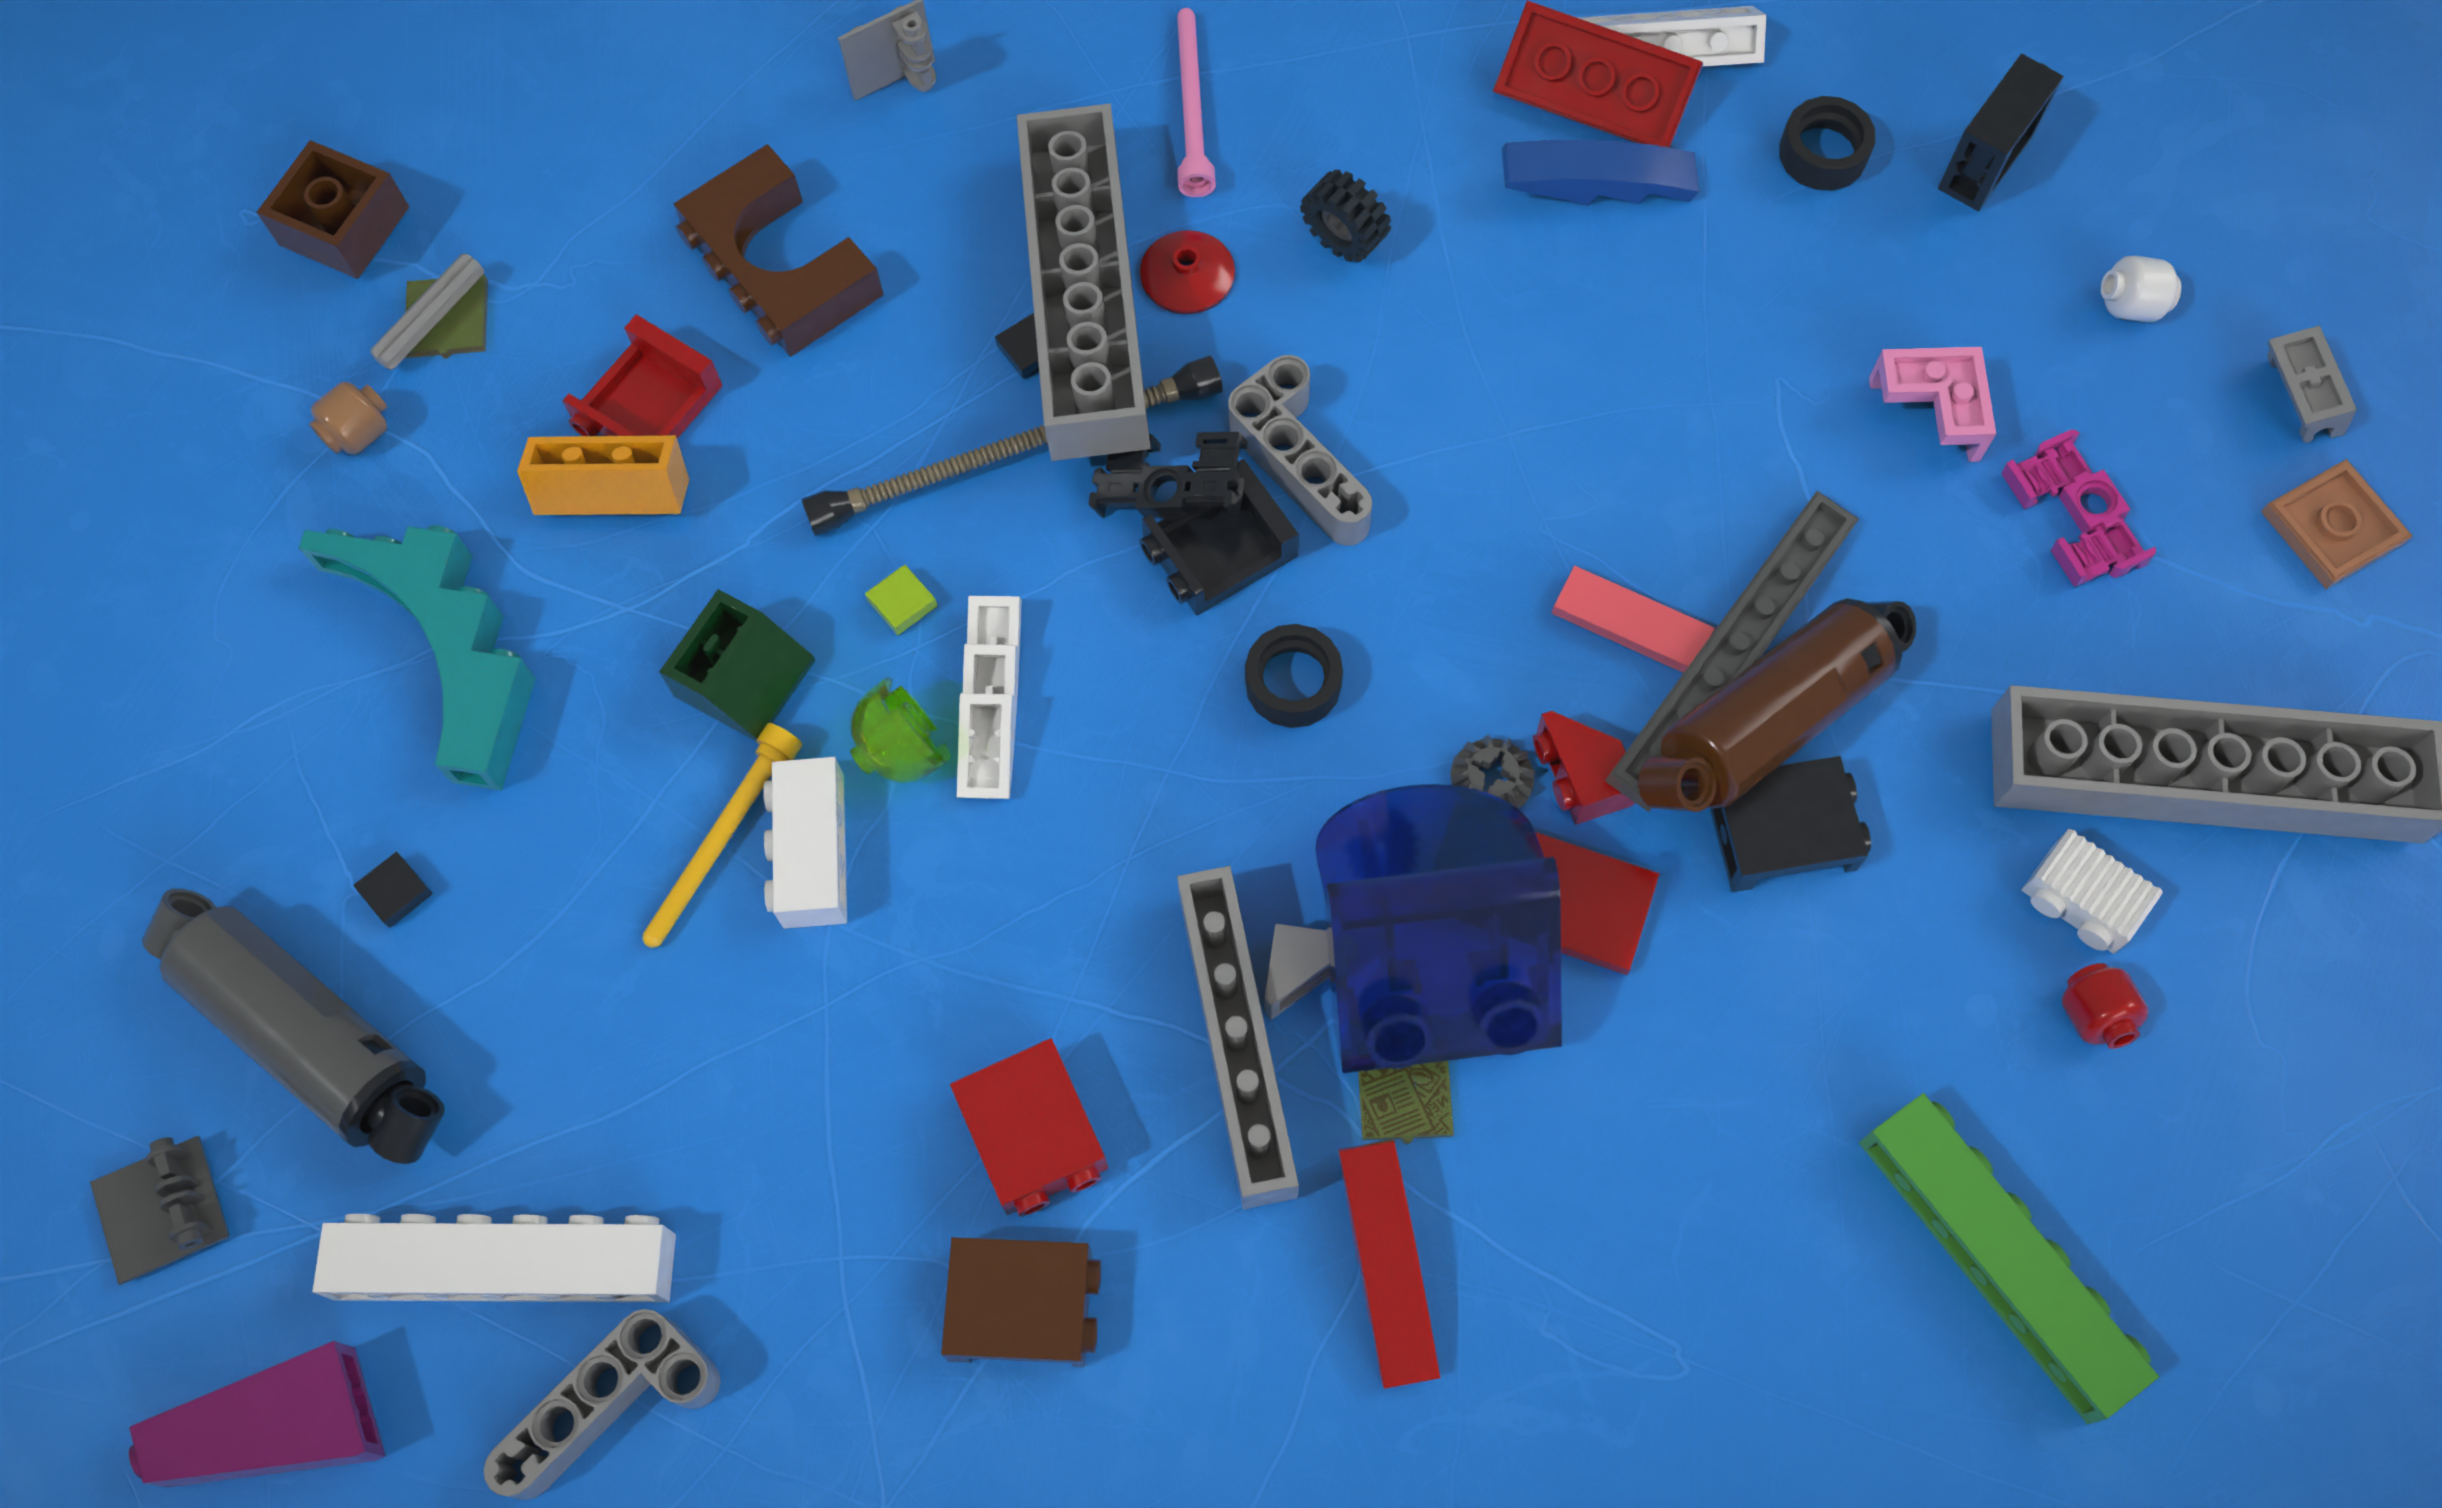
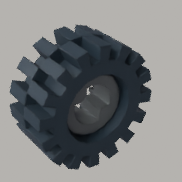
(1345, 216)

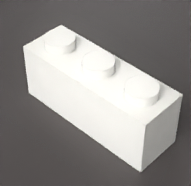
(806, 843)

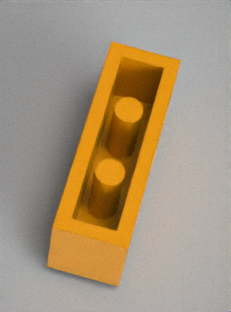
(603, 475)

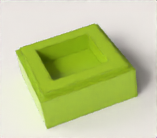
(901, 599)

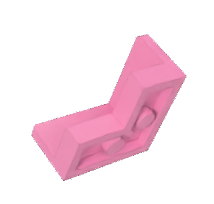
(1950, 379)

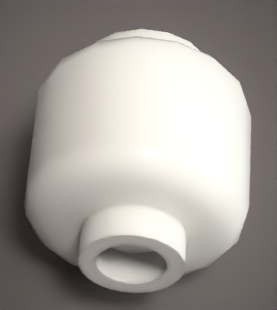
(2141, 289)

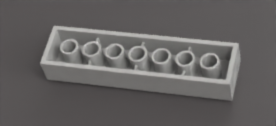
(1081, 284)
(2217, 764)

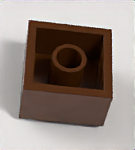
(333, 209)

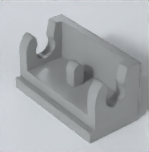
(2313, 382)

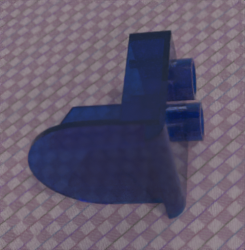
(1439, 928)

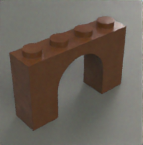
(791, 304)

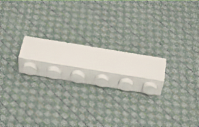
(495, 1260)

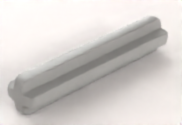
(427, 311)

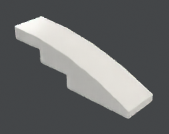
(989, 697)

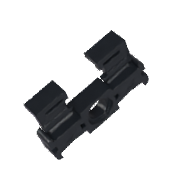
(1204, 488)

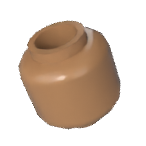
(349, 418)

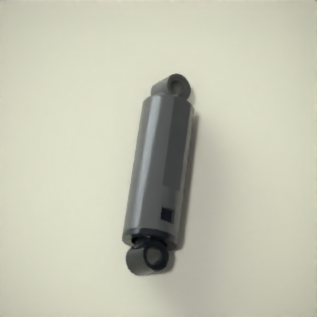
(293, 1026)

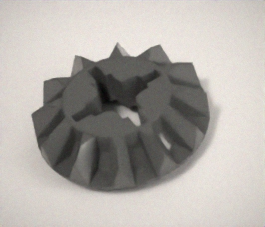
(1483, 754)

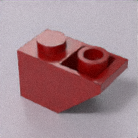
(1580, 763)

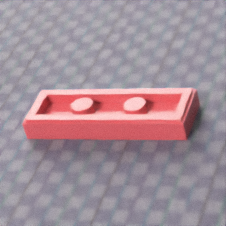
(1631, 619)

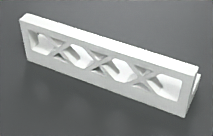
(1707, 35)

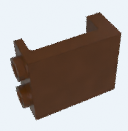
(1020, 1301)

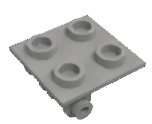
(889, 50)

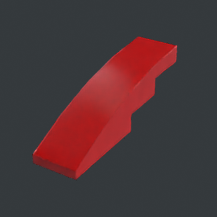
(1389, 1264)

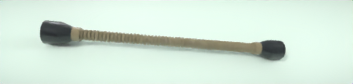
(833, 508)

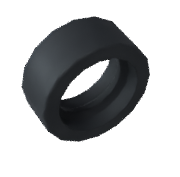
(1831, 114)
(1291, 639)

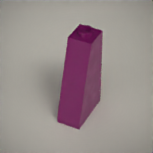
(273, 1422)

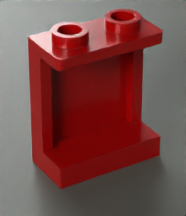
(648, 390)
(1030, 1128)

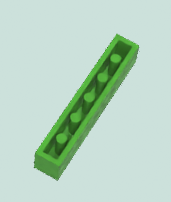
(2009, 1260)

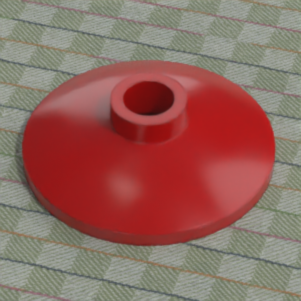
(1189, 287)

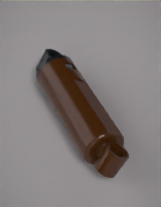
(1777, 705)

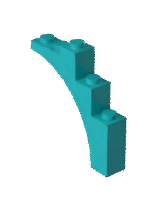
(481, 685)

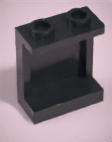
(1219, 553)
(1792, 824)

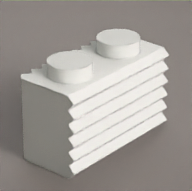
(2091, 892)

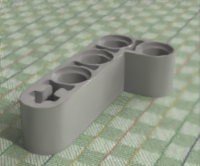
(1306, 458)
(595, 1414)

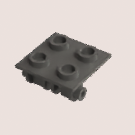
(159, 1208)

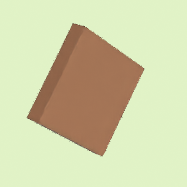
(2336, 524)

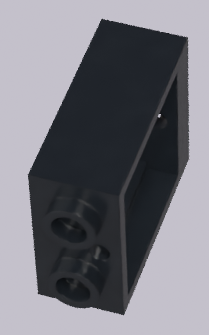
(2000, 132)

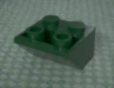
(736, 665)

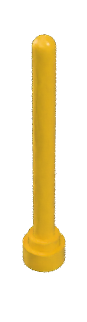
(774, 746)

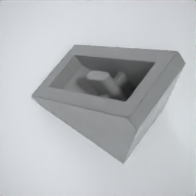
(1296, 966)

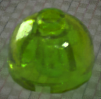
(894, 735)

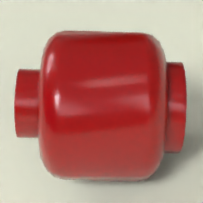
(2104, 1005)

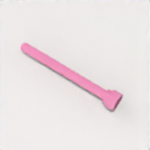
(1196, 172)

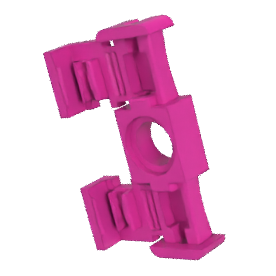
(2068, 470)

